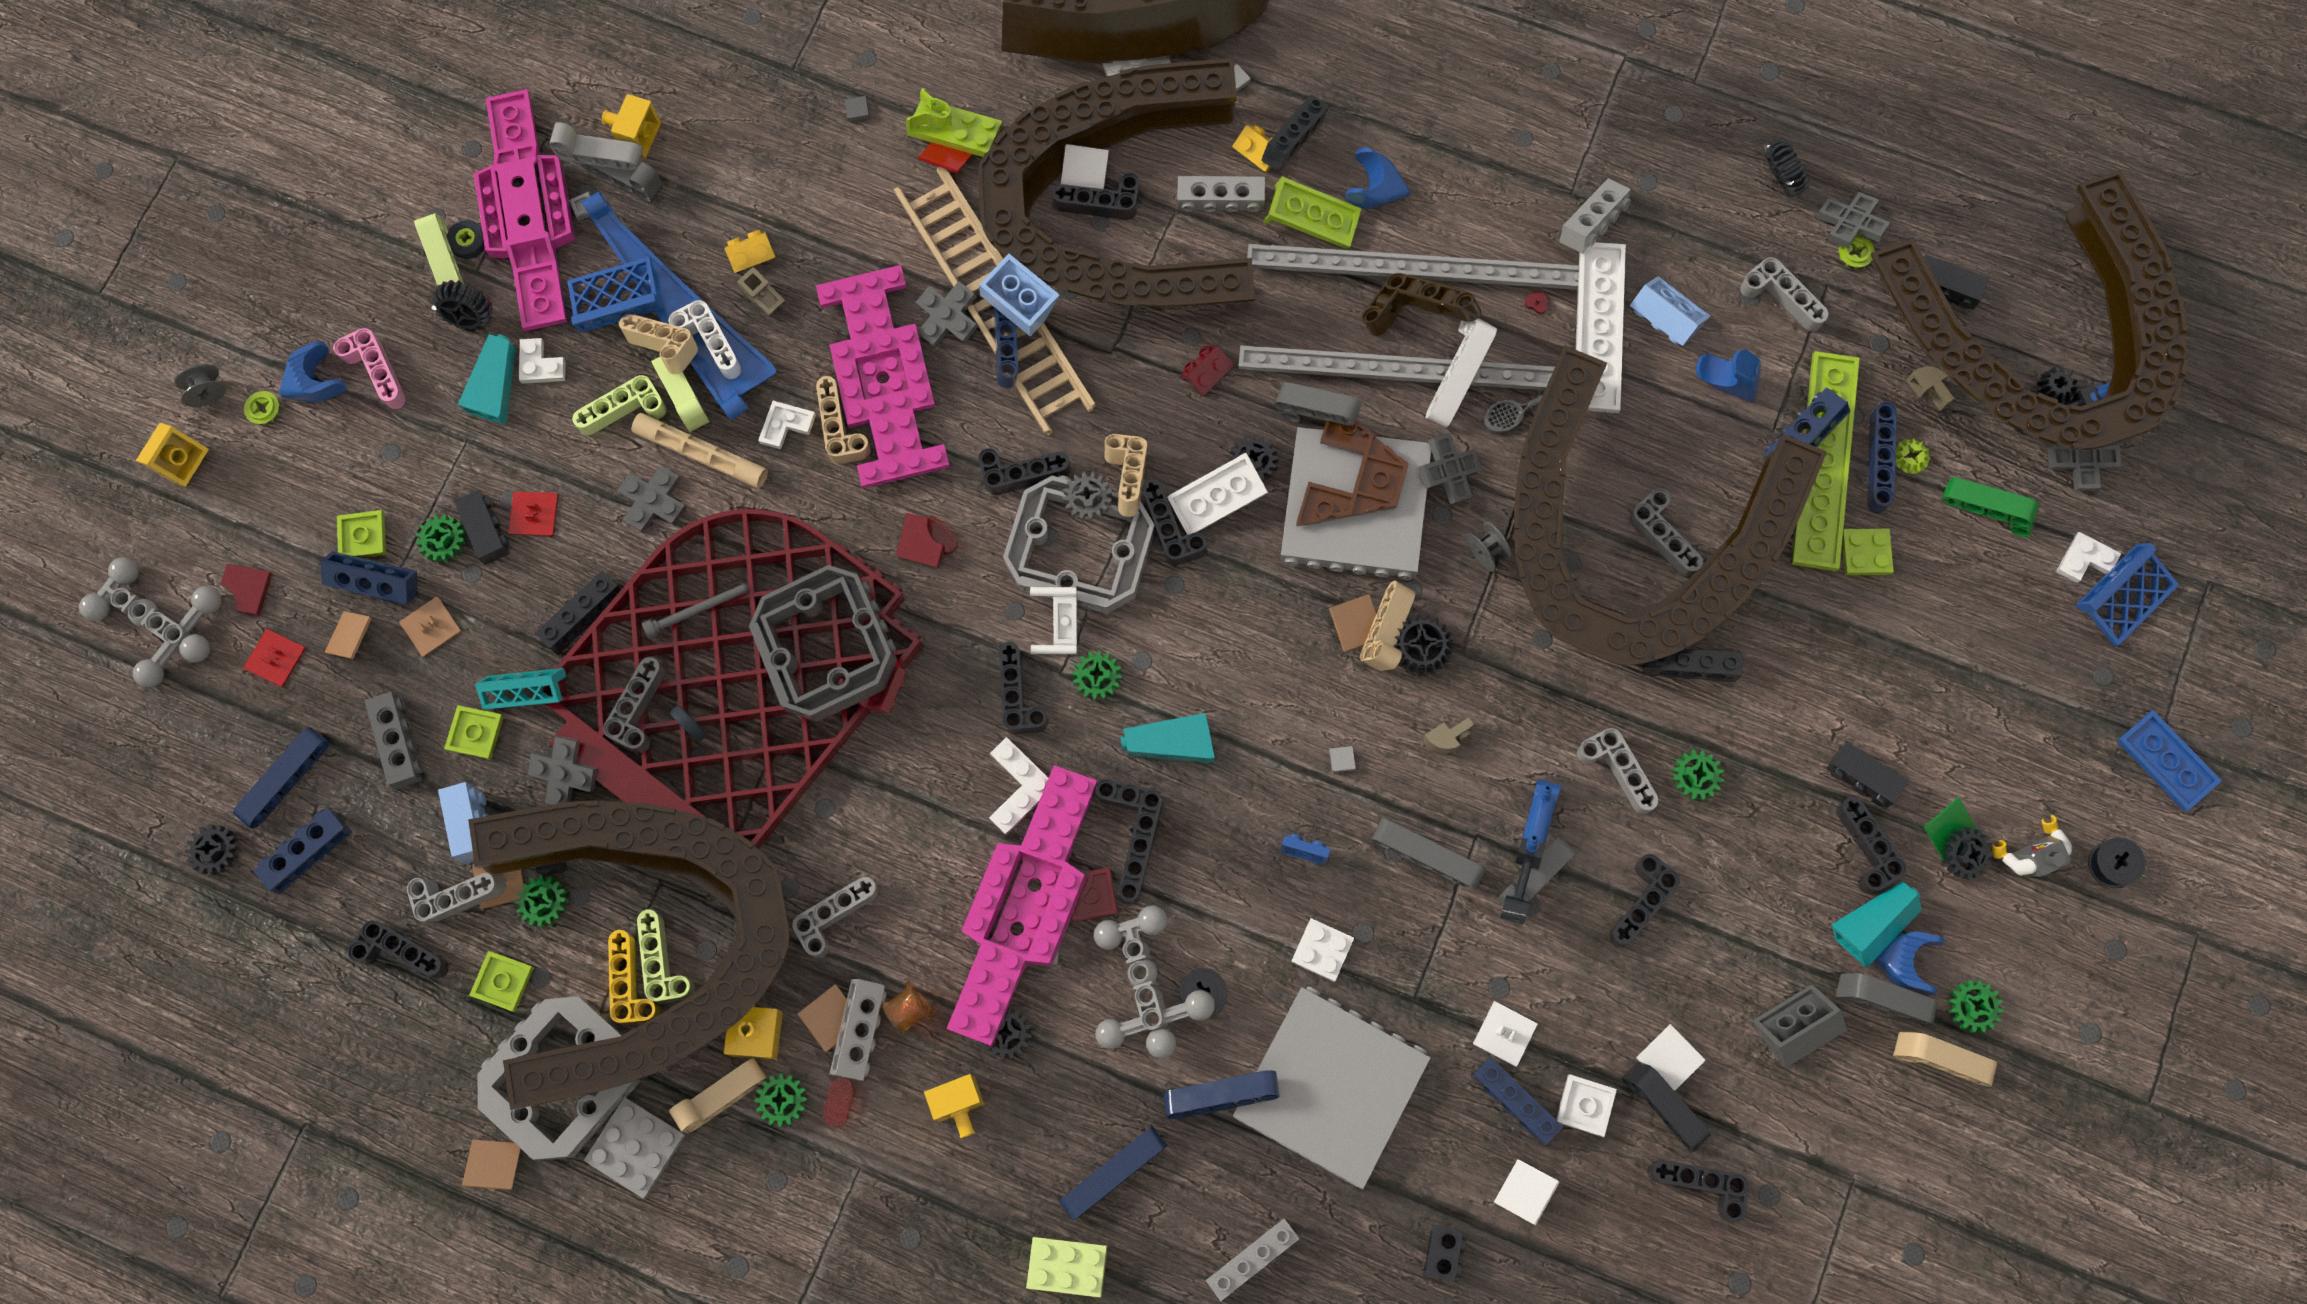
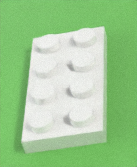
(1217, 494)

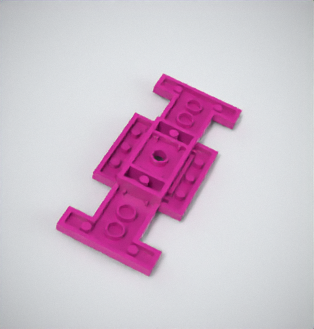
(881, 351)

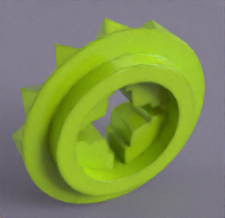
(1864, 257)
(252, 409)
(1910, 465)

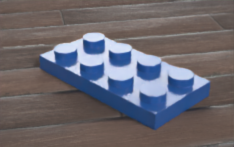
(2168, 761)

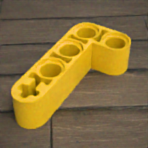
(627, 976)

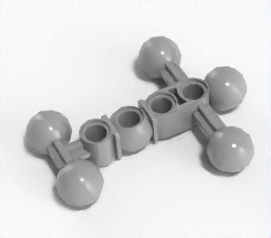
(192, 647)
(1197, 1006)

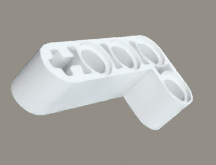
(713, 340)

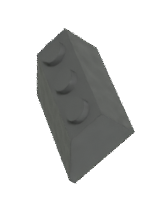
(1800, 1025)

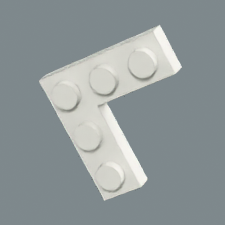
(1027, 796)

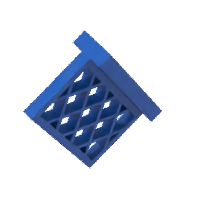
(614, 312)
(2119, 576)

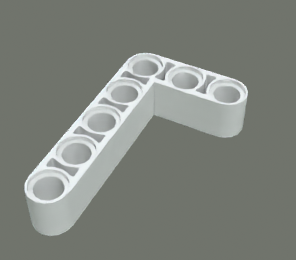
(1461, 371)

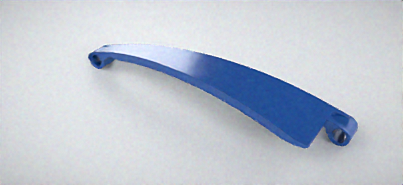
(676, 295)

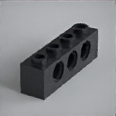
(1295, 133)
(578, 613)
(1698, 665)

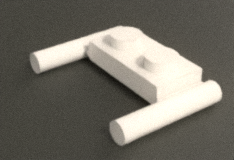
(1063, 620)

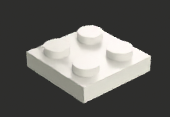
(1322, 950)
(1586, 1105)

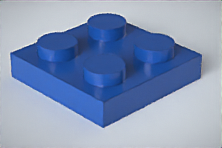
(1313, 852)

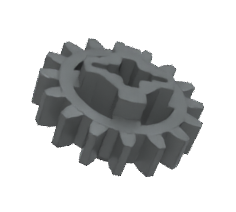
(1077, 498)

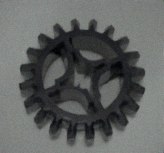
(1786, 167)
(462, 305)
(1430, 643)

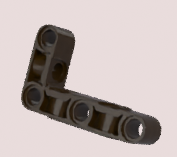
(1423, 293)

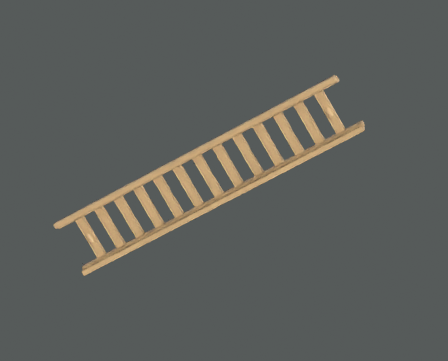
(985, 327)

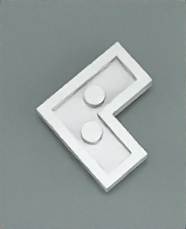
(536, 368)
(784, 418)
(2085, 552)

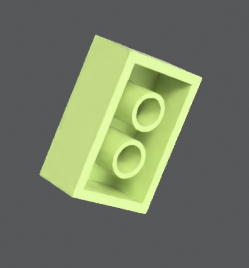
(1067, 1267)

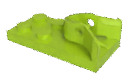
(952, 126)
(1313, 213)

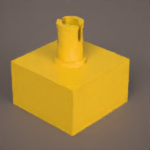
(634, 123)
(172, 454)
(755, 1035)
(954, 1101)

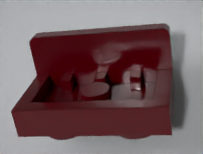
(1207, 369)
(885, 700)

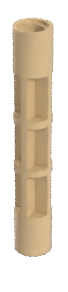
(699, 450)

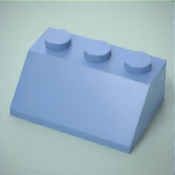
(1018, 294)
(1669, 311)

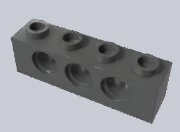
(379, 709)

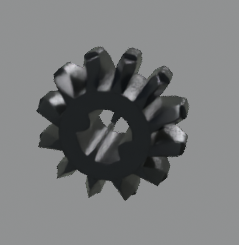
(2065, 385)

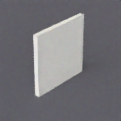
(1084, 166)
(1505, 1033)
(1671, 1057)
(1526, 1192)

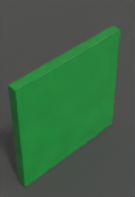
(1946, 822)

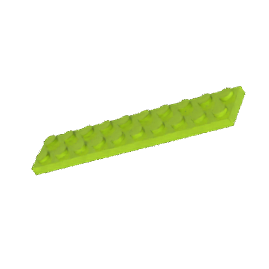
(1821, 523)

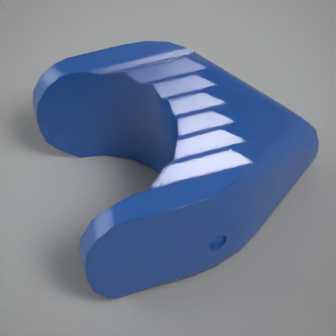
(1384, 185)
(1734, 377)
(299, 380)
(1898, 961)

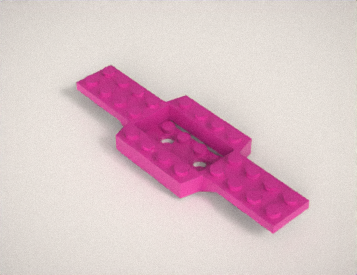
(502, 205)
(1042, 912)

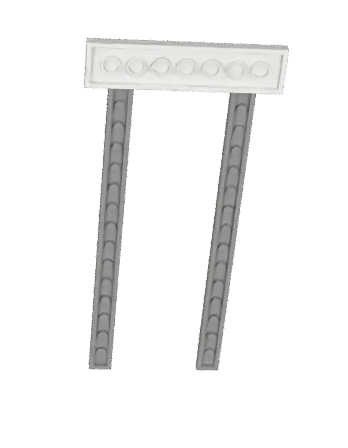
(1598, 330)

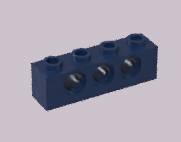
(1820, 427)
(369, 577)
(334, 832)
(1517, 1101)

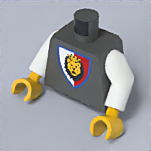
(2039, 857)

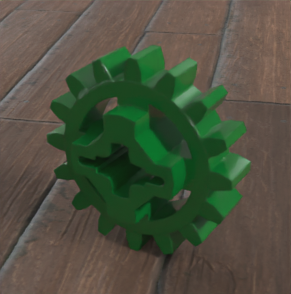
(443, 539)
(1088, 674)
(1687, 773)
(545, 893)
(1968, 1014)
(781, 1110)

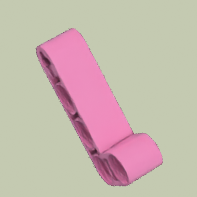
(368, 352)

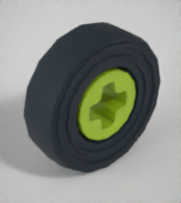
(472, 247)
(688, 723)

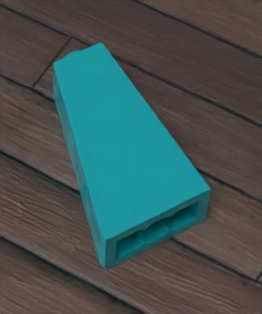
(490, 381)
(1171, 739)
(1877, 923)

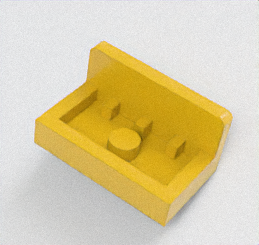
(1253, 144)
(749, 251)

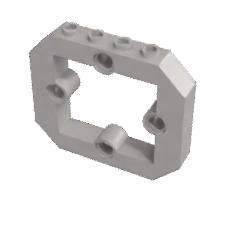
(1022, 542)
(527, 1132)

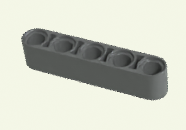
(1428, 854)

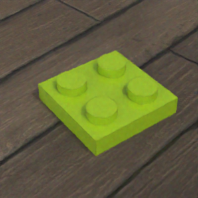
(362, 534)
(1867, 552)
(474, 732)
(501, 981)

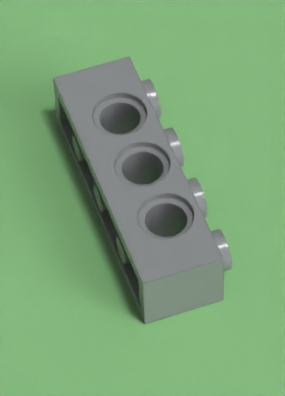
(1214, 185)
(1595, 215)
(847, 1039)
(1252, 1259)

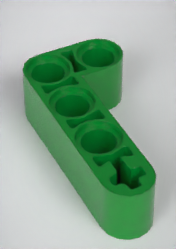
(1993, 503)

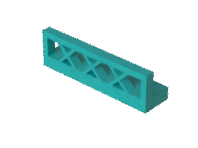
(520, 680)

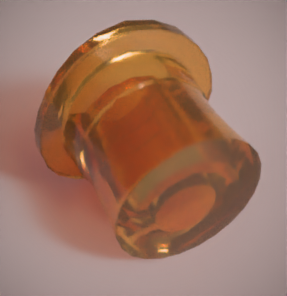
(908, 1008)

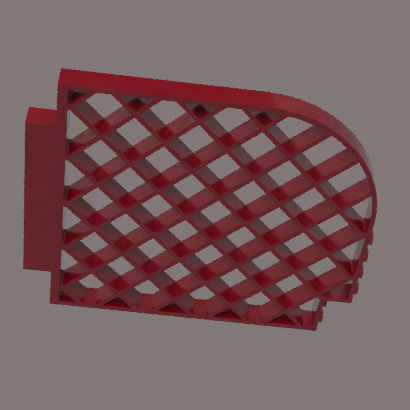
(635, 782)

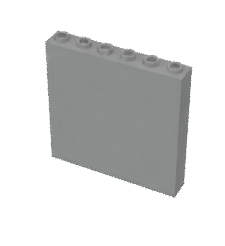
(1370, 542)
(1337, 1087)

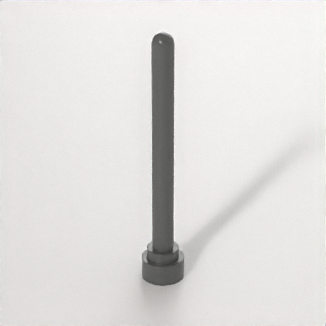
(654, 627)

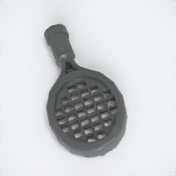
(1513, 404)

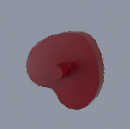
(1537, 302)

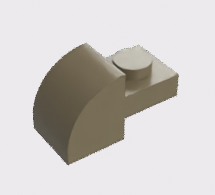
(760, 291)
(1930, 381)
(1445, 740)

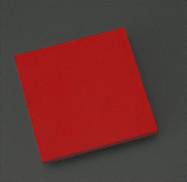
(945, 157)
(533, 513)
(274, 657)

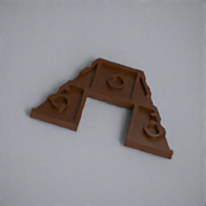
(1376, 484)

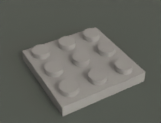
(634, 1147)

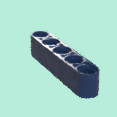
(1005, 344)
(1881, 467)
(281, 778)
(1221, 1094)
(1112, 1173)

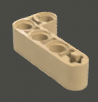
(674, 342)
(836, 419)
(1132, 454)
(1394, 609)
(1946, 1057)
(695, 1112)

